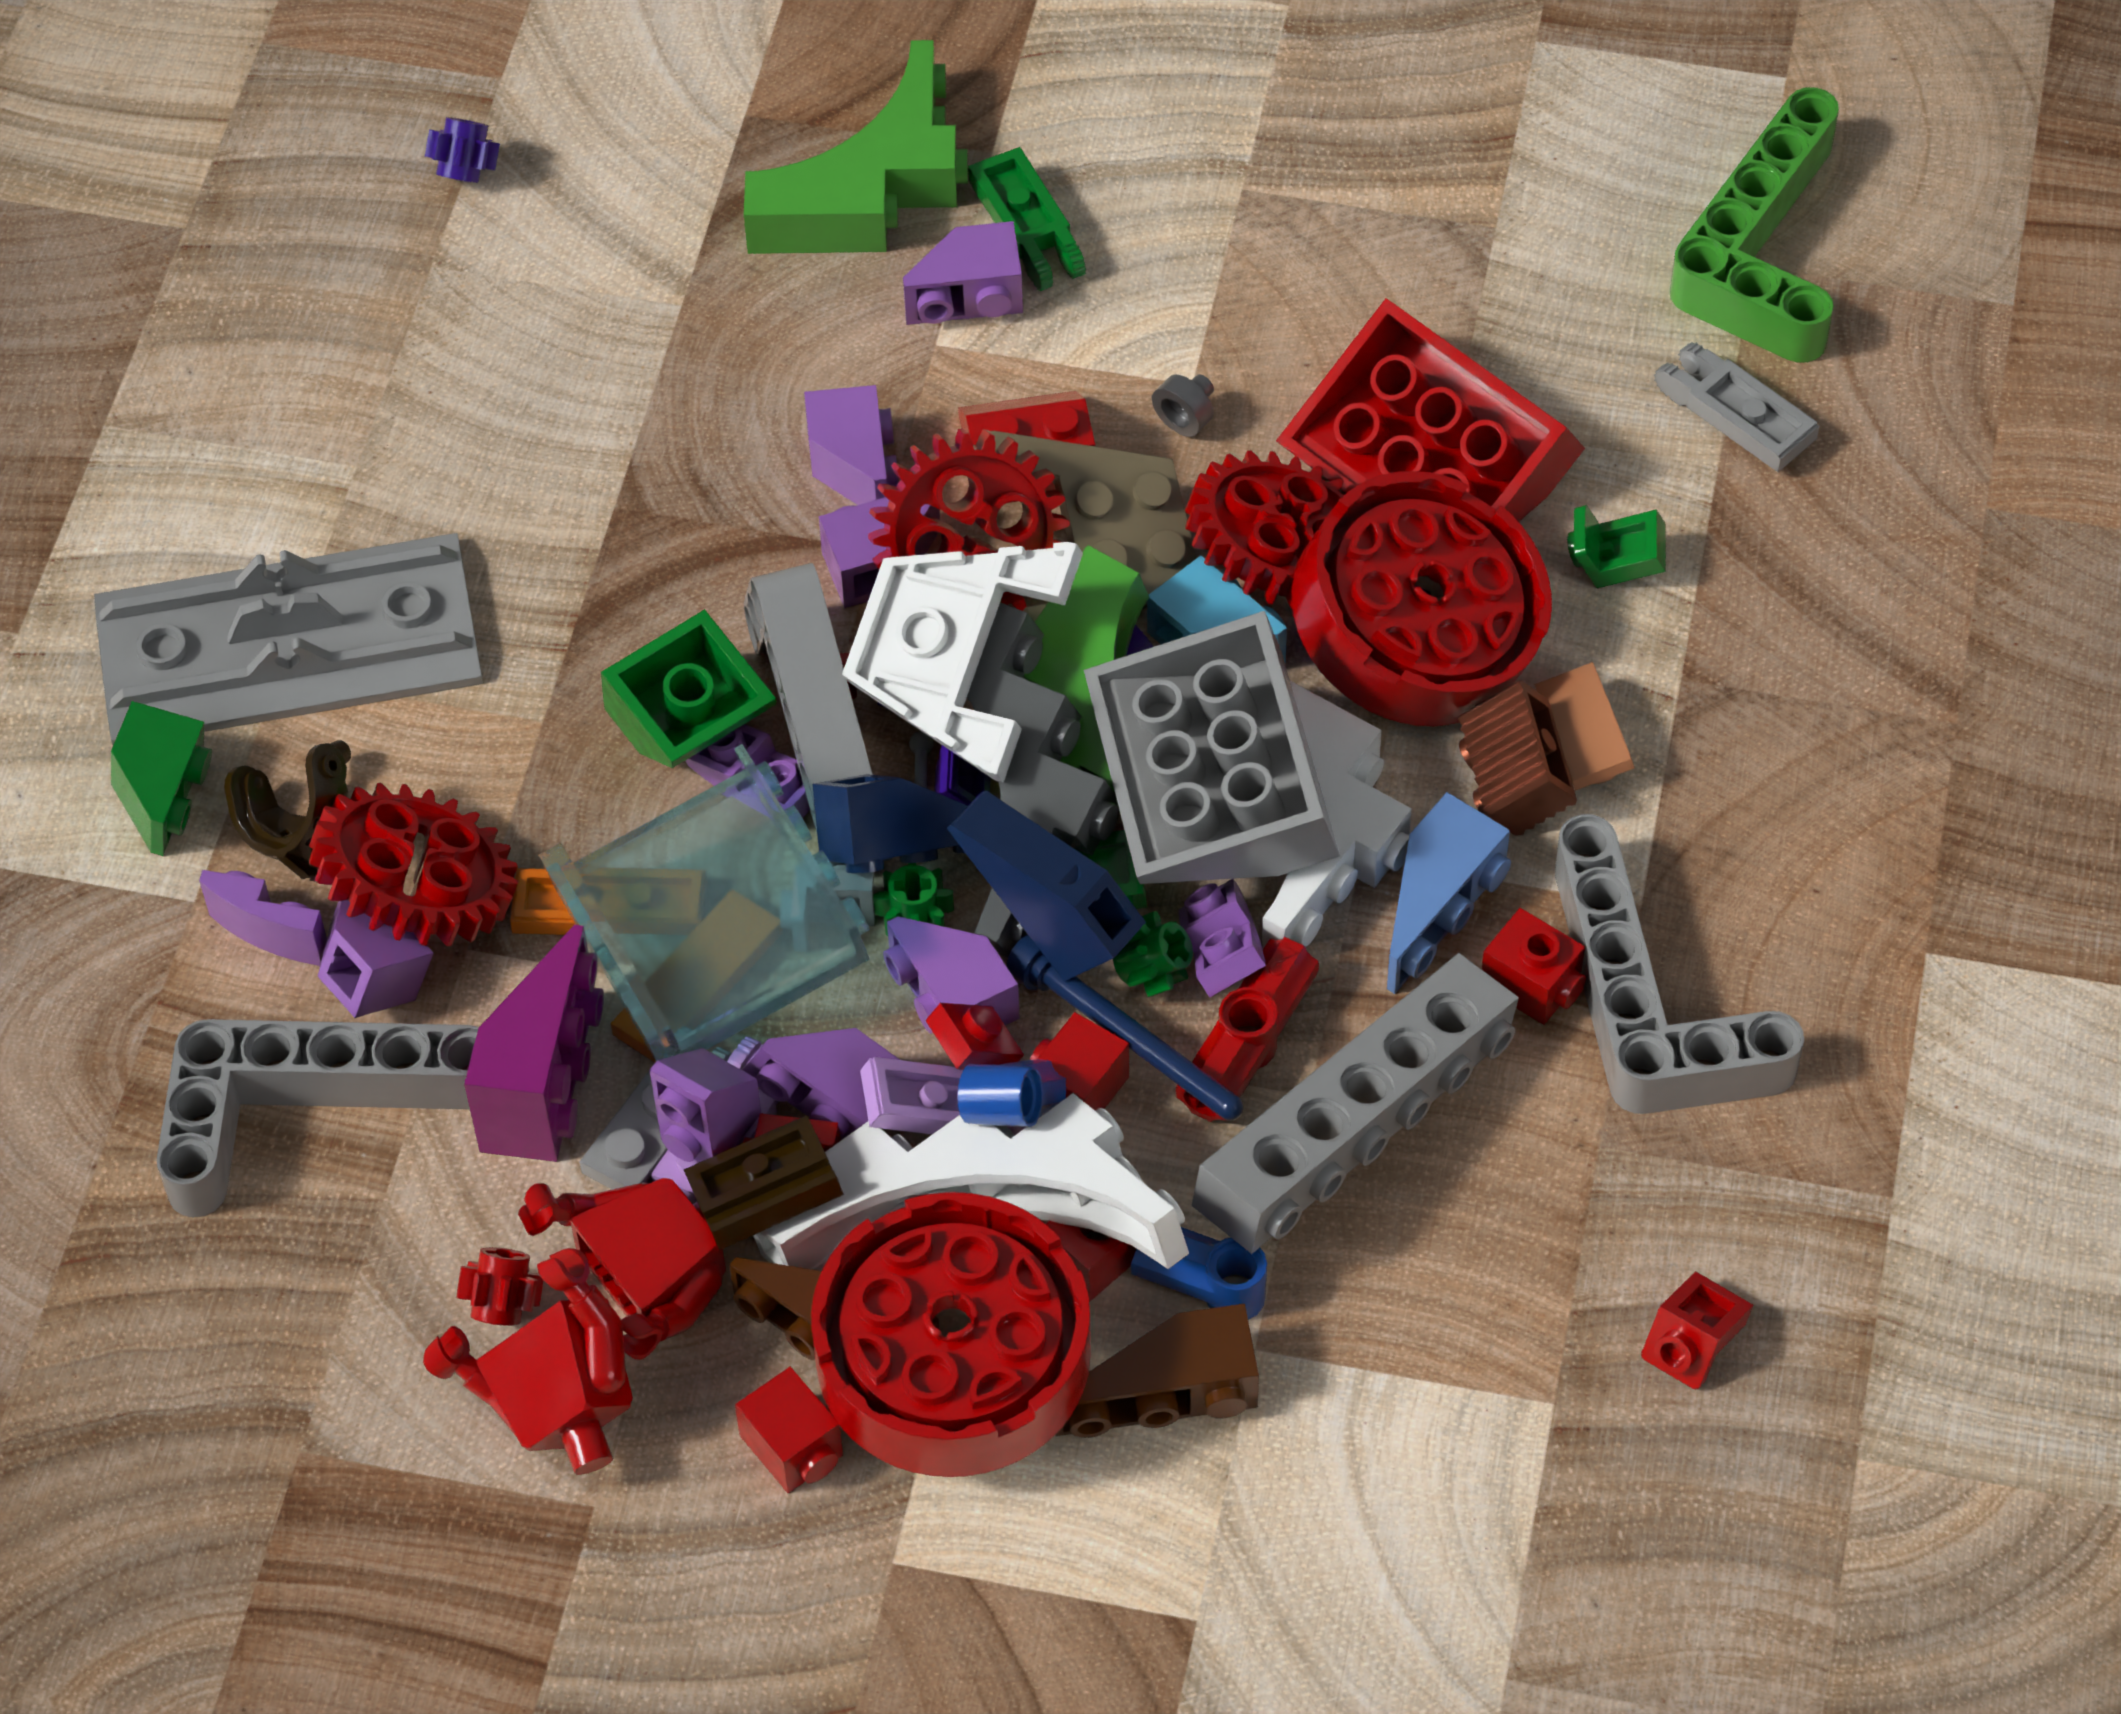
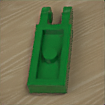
(1016, 193)

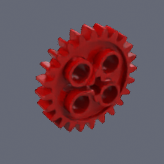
(993, 481)
(1259, 518)
(369, 845)

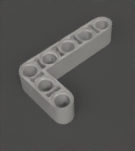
(793, 626)
(1631, 989)
(299, 1080)

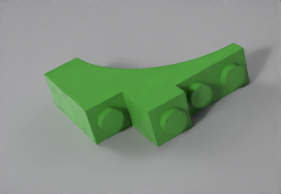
(855, 189)
(1086, 633)

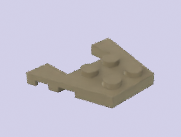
(1118, 505)

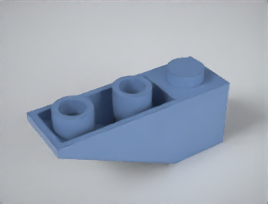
(1446, 869)

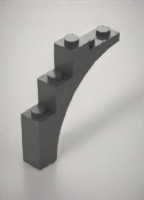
(1039, 786)

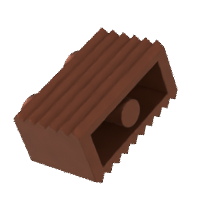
(1516, 759)

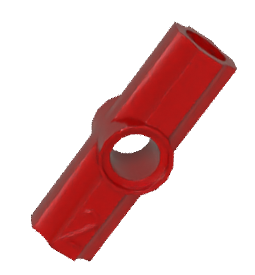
(1262, 1001)

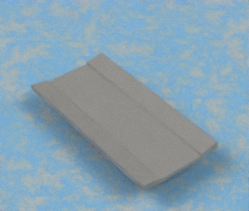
(291, 635)

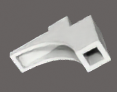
(1366, 823)

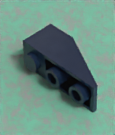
(880, 819)
(1050, 888)

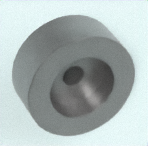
(1184, 403)

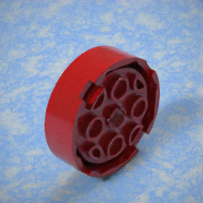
(1391, 640)
(981, 1391)

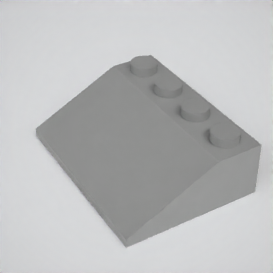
(1211, 757)

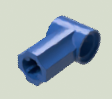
(1009, 1092)
(1204, 1268)

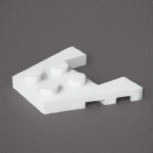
(929, 633)

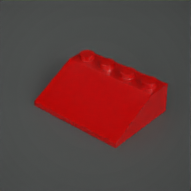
(1424, 406)

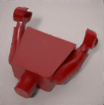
(644, 1250)
(554, 1375)

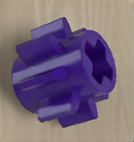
(462, 149)

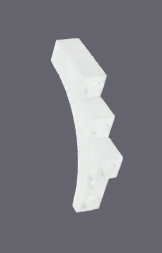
(1057, 1170)

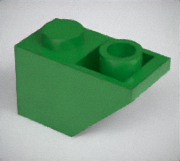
(154, 769)

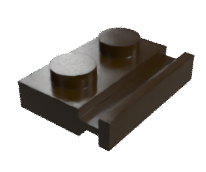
(763, 1182)

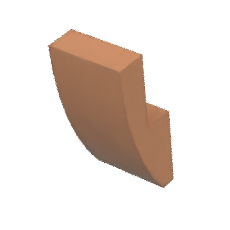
(1586, 726)

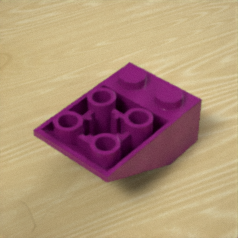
(534, 1054)

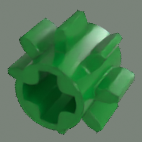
(915, 895)
(1155, 956)

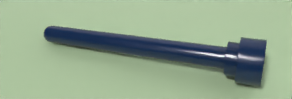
(1035, 972)

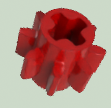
(500, 1286)

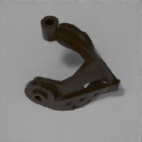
(265, 823)

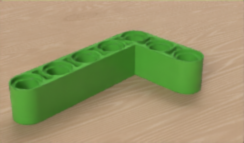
(1716, 259)

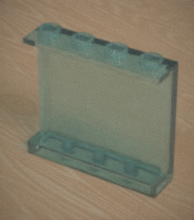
(712, 913)

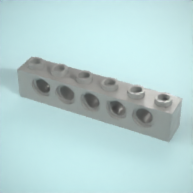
(1355, 1104)

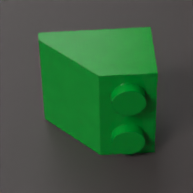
(683, 691)

